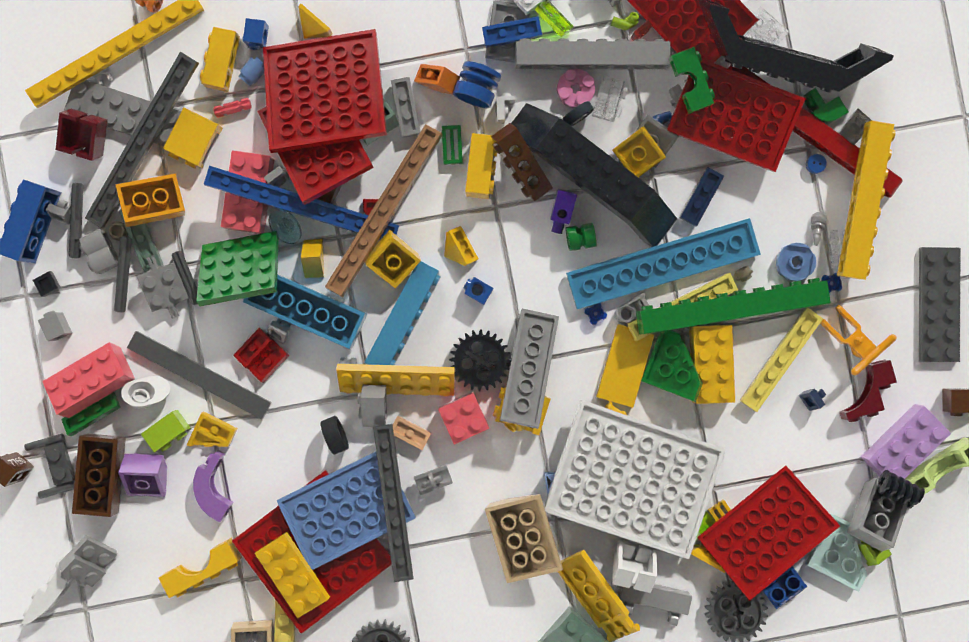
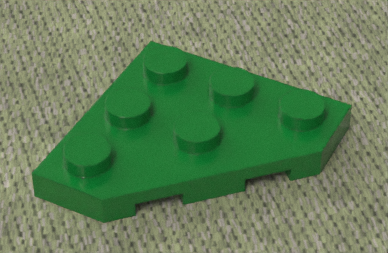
(673, 367)

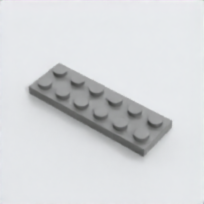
(120, 108)
(529, 368)

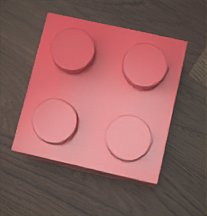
(463, 418)

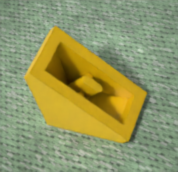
(313, 258)

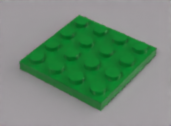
(238, 268)

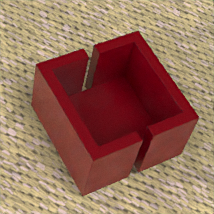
(79, 132)

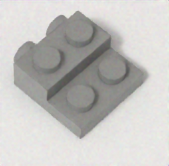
(87, 561)

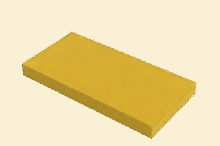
(624, 367)

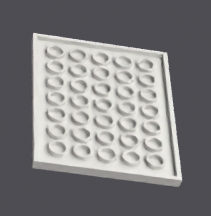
(634, 479)

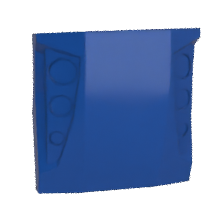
(784, 588)

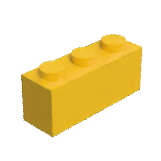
(220, 59)

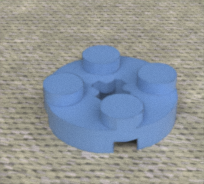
(787, 254)

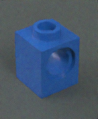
(255, 33)
(487, 290)

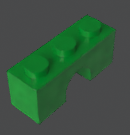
(689, 64)

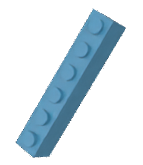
(403, 315)

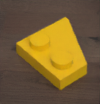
(211, 432)

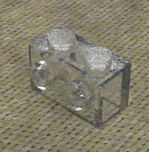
(767, 28)

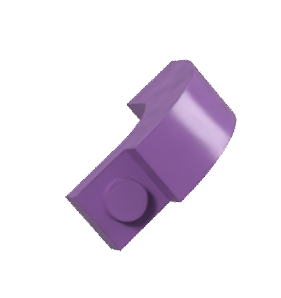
(205, 492)

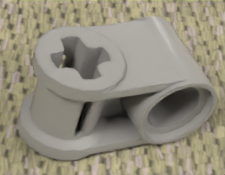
(632, 306)

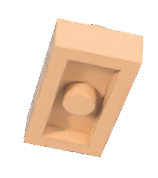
(410, 432)

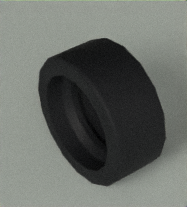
(334, 435)

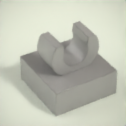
(59, 212)
(278, 331)

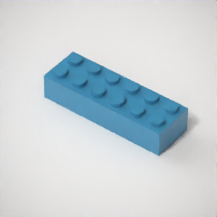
(311, 311)

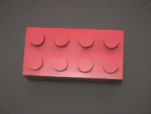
(239, 212)
(88, 380)

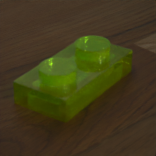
(554, 18)

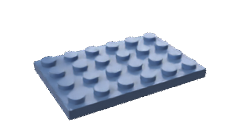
(338, 511)

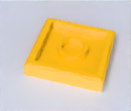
(639, 152)

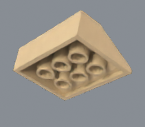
(523, 537)

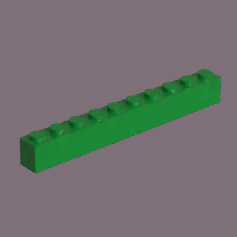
(732, 307)

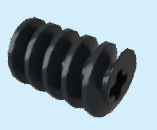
(900, 489)

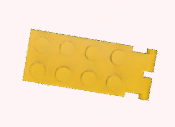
(597, 596)

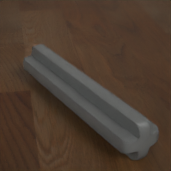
(186, 276)

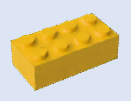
(714, 360)

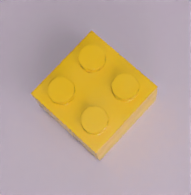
(392, 259)

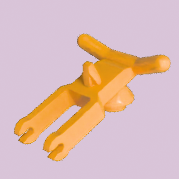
(858, 342)

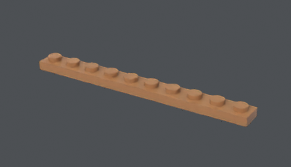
(383, 211)

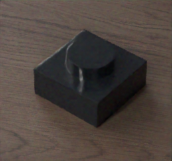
(46, 284)

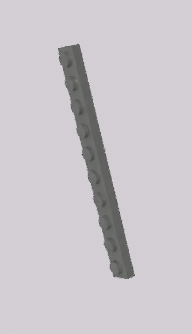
(142, 138)

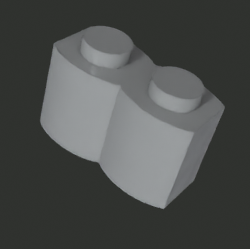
(99, 251)

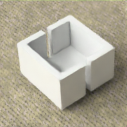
(640, 572)

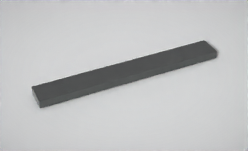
(199, 375)
(393, 502)

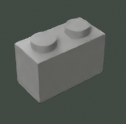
(373, 405)

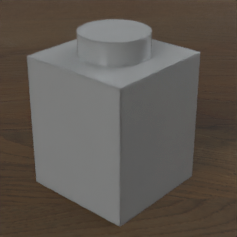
(54, 325)

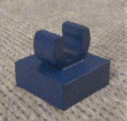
(813, 398)

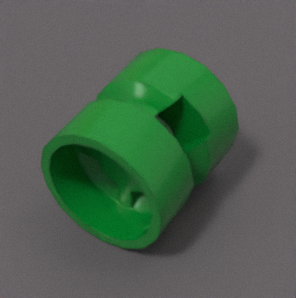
(582, 236)

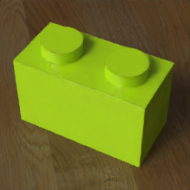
(165, 431)

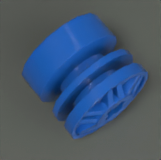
(478, 81)

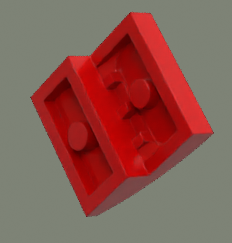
(261, 355)

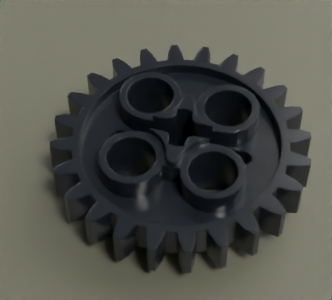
(489, 345)

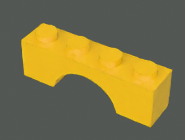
(180, 578)

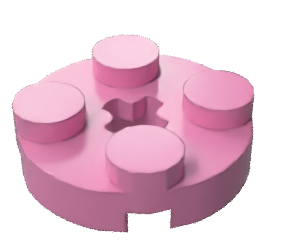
(569, 79)

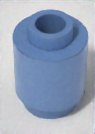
(252, 71)

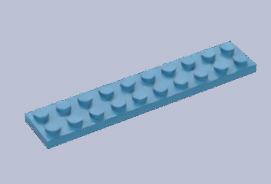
(663, 263)

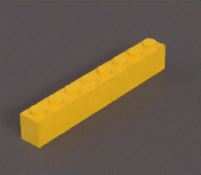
(866, 199)

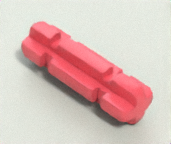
(232, 107)

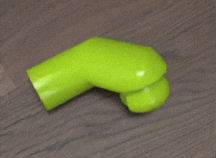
(627, 23)

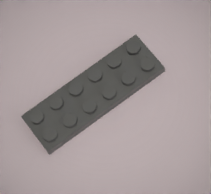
(939, 304)

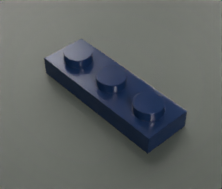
(701, 196)

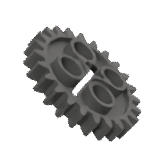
(720, 614)
(373, 631)

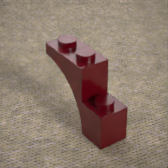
(878, 377)

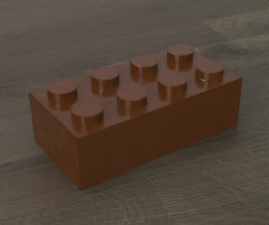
(97, 476)

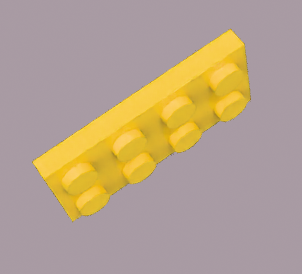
(292, 575)

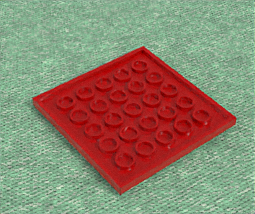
(324, 91)
(339, 576)

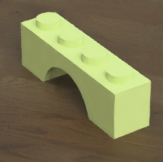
(933, 469)

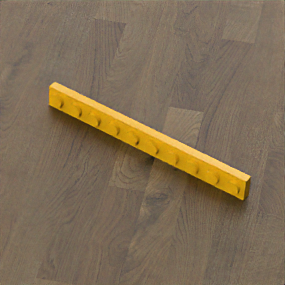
(112, 51)

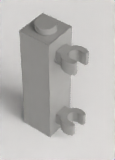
(661, 597)

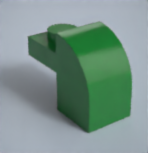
(824, 111)

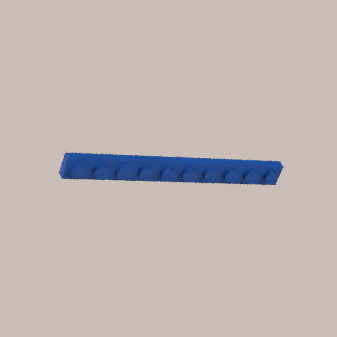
(287, 200)

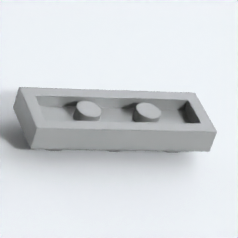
(405, 107)

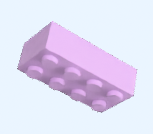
(906, 442)

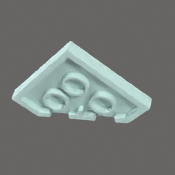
(839, 557)

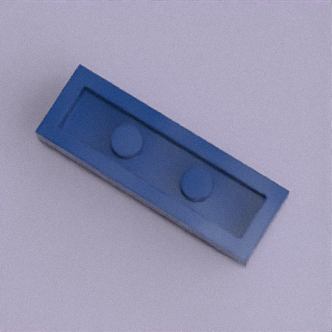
(511, 31)

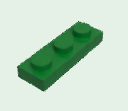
(91, 414)

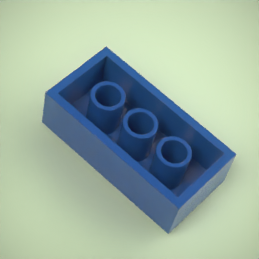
(28, 222)

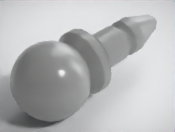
(818, 224)

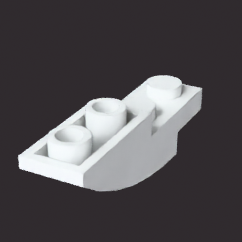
(47, 595)

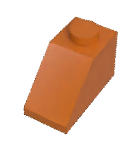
(437, 78)

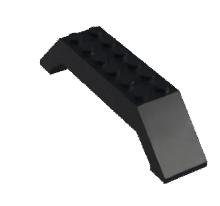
(786, 62)
(596, 173)

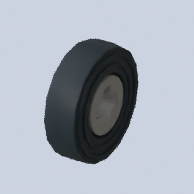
(578, 113)

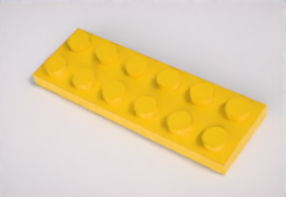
(398, 379)

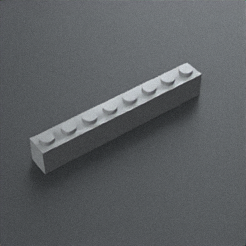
(592, 54)

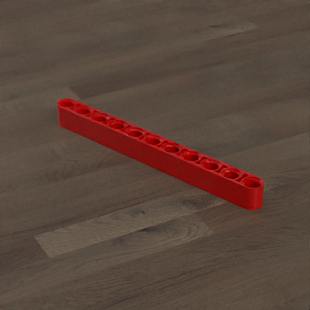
(830, 141)

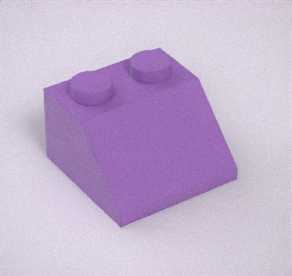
(144, 474)

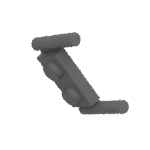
(58, 463)

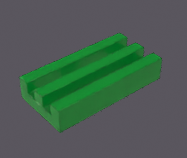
(453, 161)

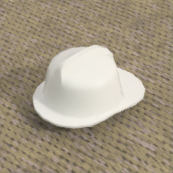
(145, 391)

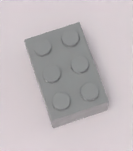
(877, 517)

